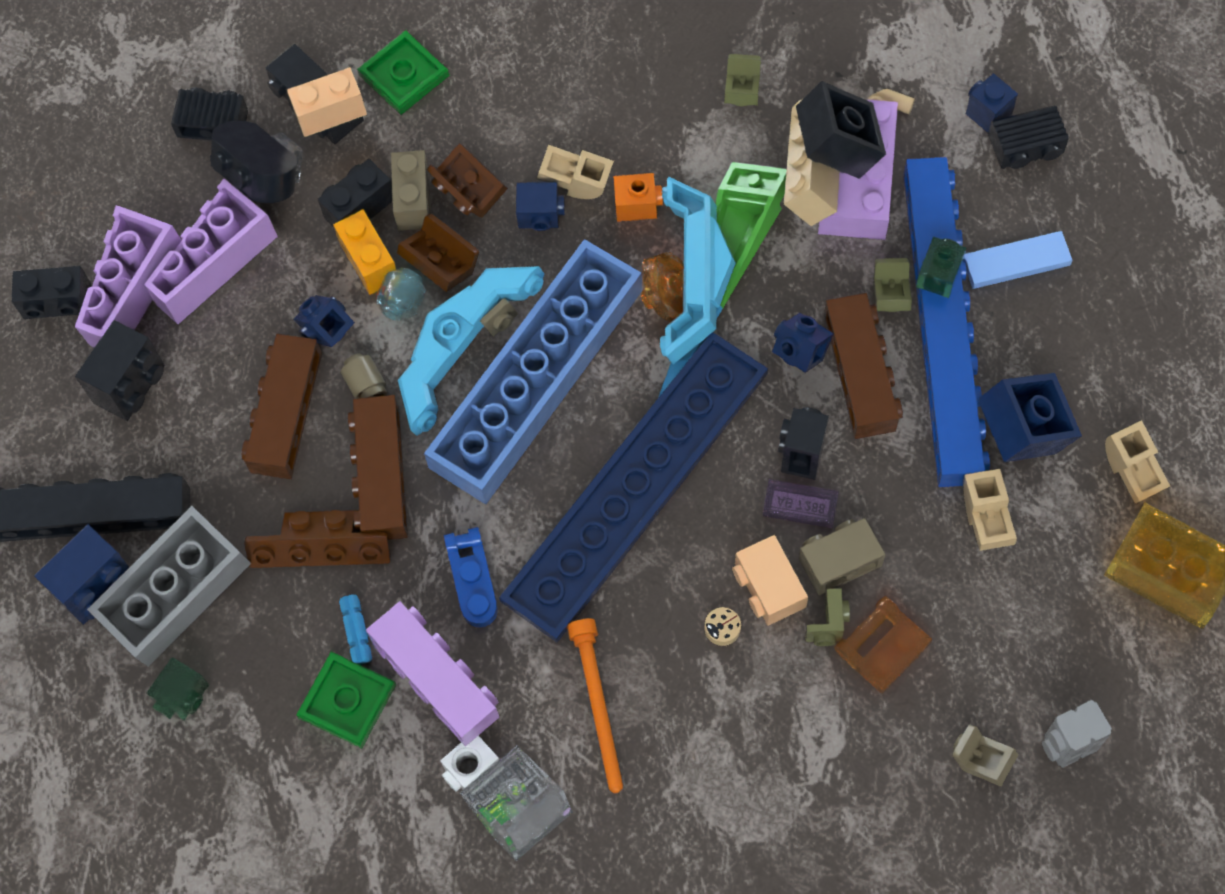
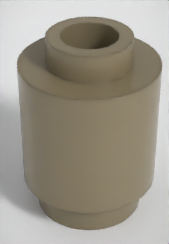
(363, 377)

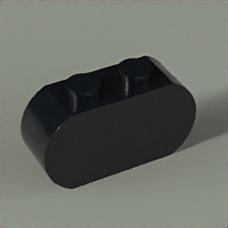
(253, 161)

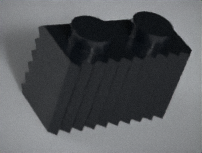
(200, 112)
(1028, 137)

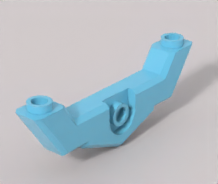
(706, 269)
(451, 330)

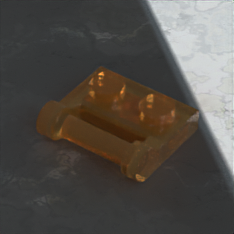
(892, 653)

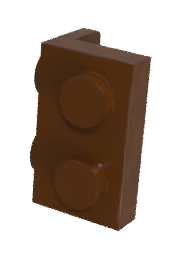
(468, 181)
(439, 253)

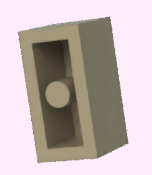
(410, 189)
(841, 555)

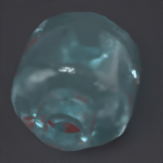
(401, 294)

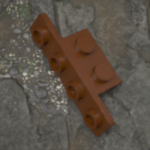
(317, 540)

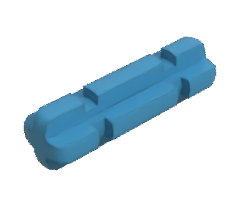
(355, 629)

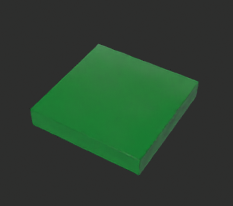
(403, 72)
(346, 700)

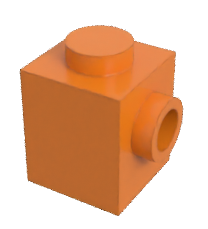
(636, 197)

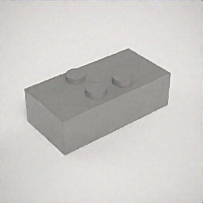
(169, 586)

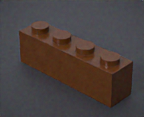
(861, 366)
(282, 406)
(379, 466)

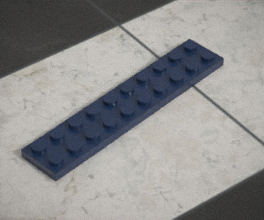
(633, 487)

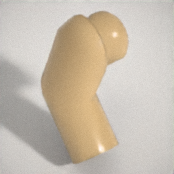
(905, 102)

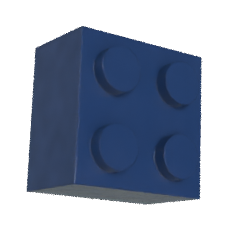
(1029, 417)
(82, 572)

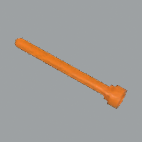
(583, 634)

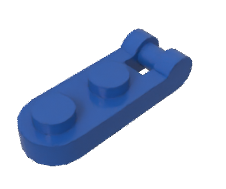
(472, 578)

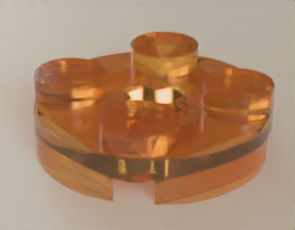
(663, 285)

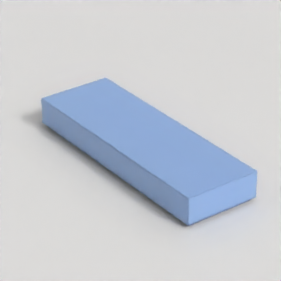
(1017, 259)

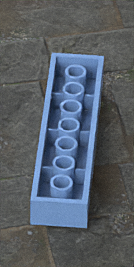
(534, 371)

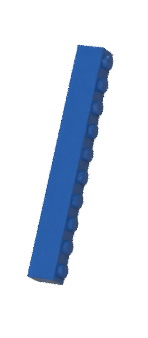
(945, 328)

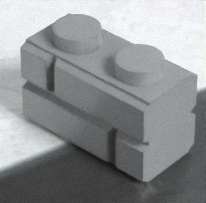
(1076, 734)

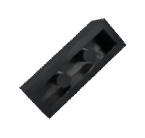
(297, 68)

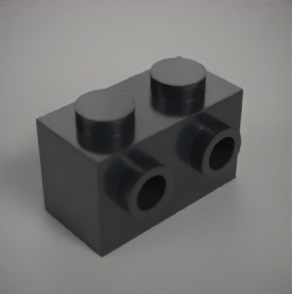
(362, 189)
(49, 291)
(803, 442)

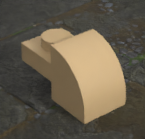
(579, 174)
(1133, 456)
(988, 509)

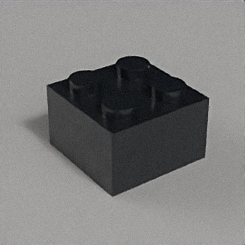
(840, 130)
(120, 370)

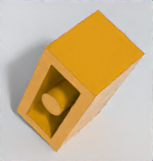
(364, 250)

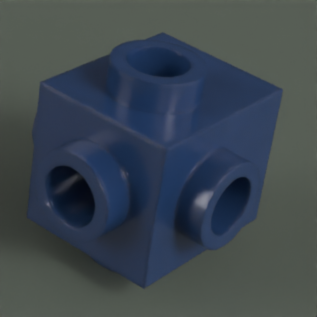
(323, 320)
(801, 342)

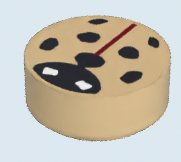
(722, 626)

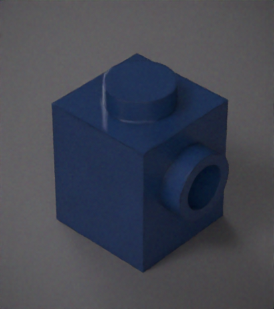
(990, 101)
(539, 205)

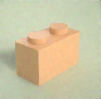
(327, 102)
(770, 581)

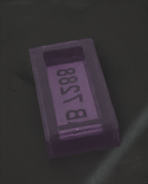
(800, 503)

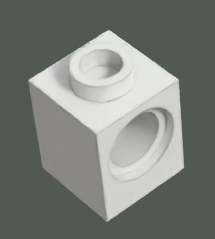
(475, 750)

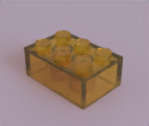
(1171, 566)

